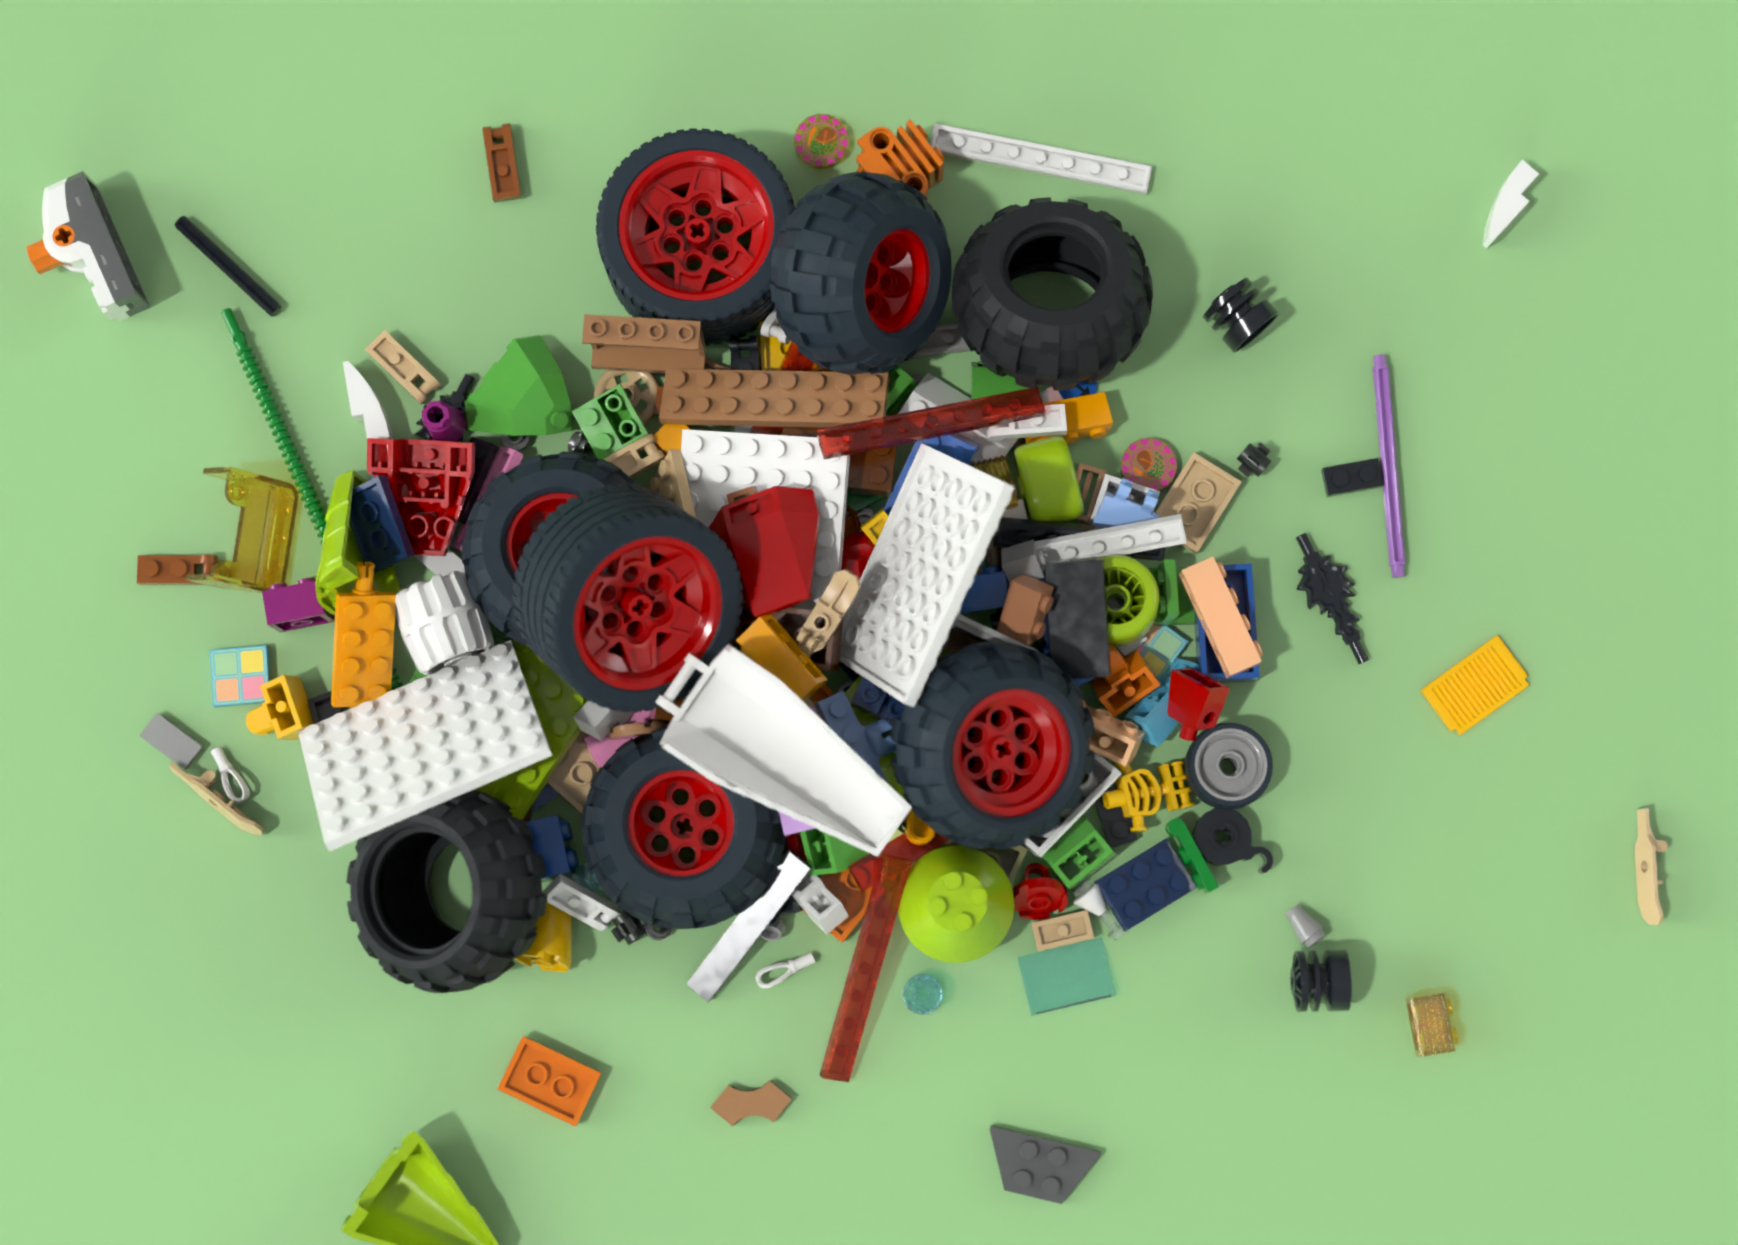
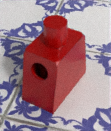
(1195, 701)

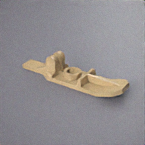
(832, 607)
(202, 787)
(1647, 868)

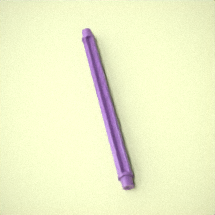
(1388, 466)

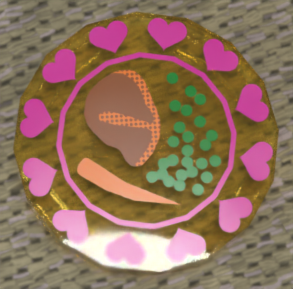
(821, 141)

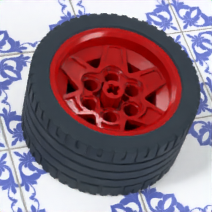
(648, 189)
(691, 586)

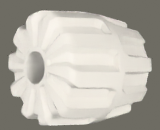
(441, 622)

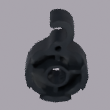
(1239, 841)

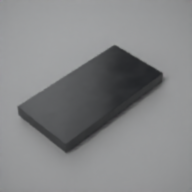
(1079, 618)

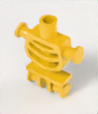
(1134, 794)

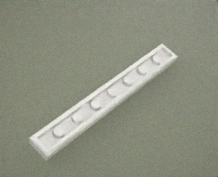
(1041, 159)

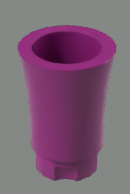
(451, 425)

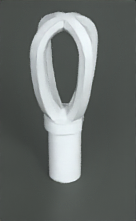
(225, 768)
(792, 965)

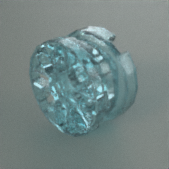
(922, 994)

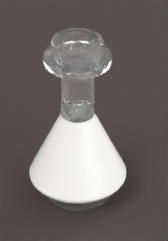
(1090, 898)

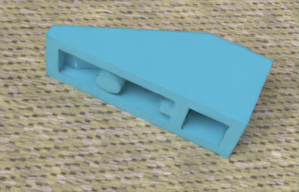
(1151, 710)

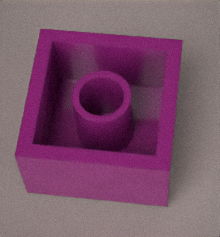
(294, 606)

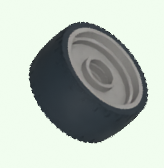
(1251, 766)

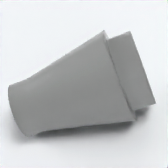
(1306, 927)

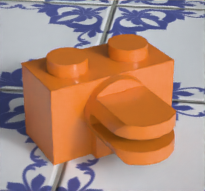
(1129, 681)

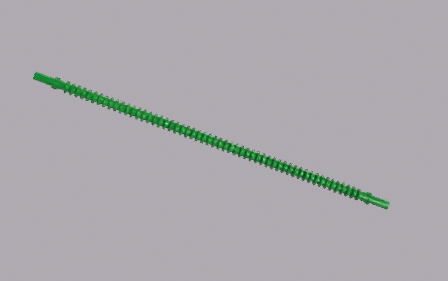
(254, 373)

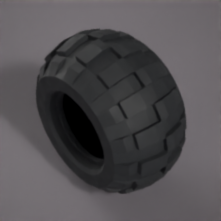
(1041, 342)
(396, 904)

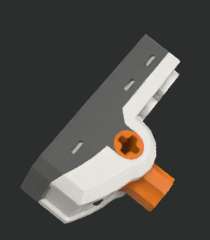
(85, 241)

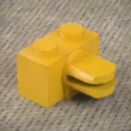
(283, 711)

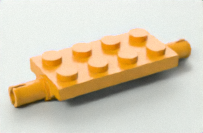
(362, 642)

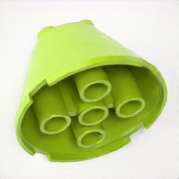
(956, 904)

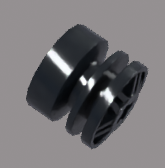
(1240, 314)
(1327, 980)

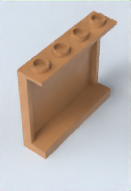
(644, 343)

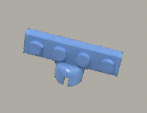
(863, 740)

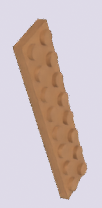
(771, 398)

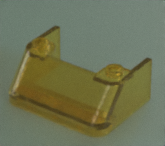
(262, 532)

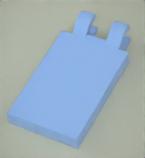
(1118, 510)

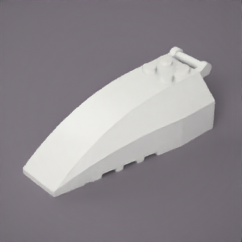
(768, 745)

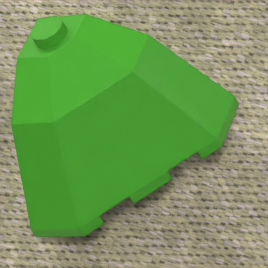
(521, 393)

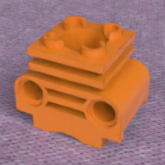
(902, 157)

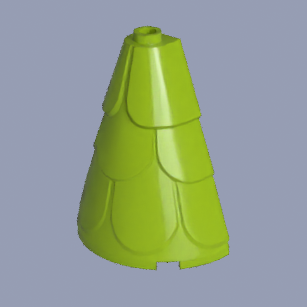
(340, 552)
(415, 1203)

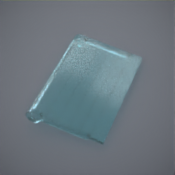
(1066, 976)

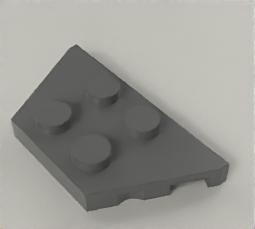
(1040, 1165)

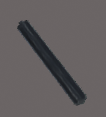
(228, 266)

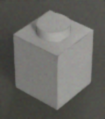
(1023, 559)

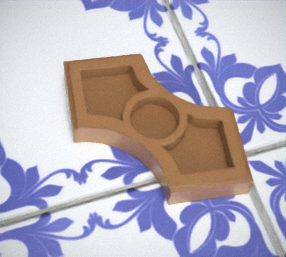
(738, 1104)

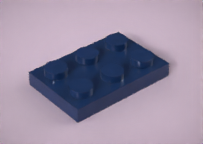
(378, 525)
(1145, 885)

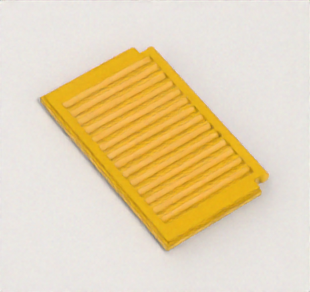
(1476, 686)

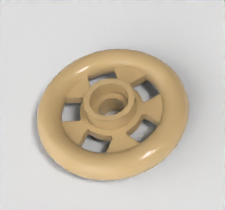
(608, 381)

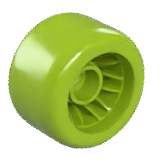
(1048, 480)
(1140, 594)

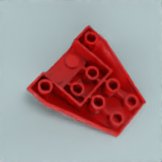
(773, 545)

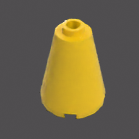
(553, 943)

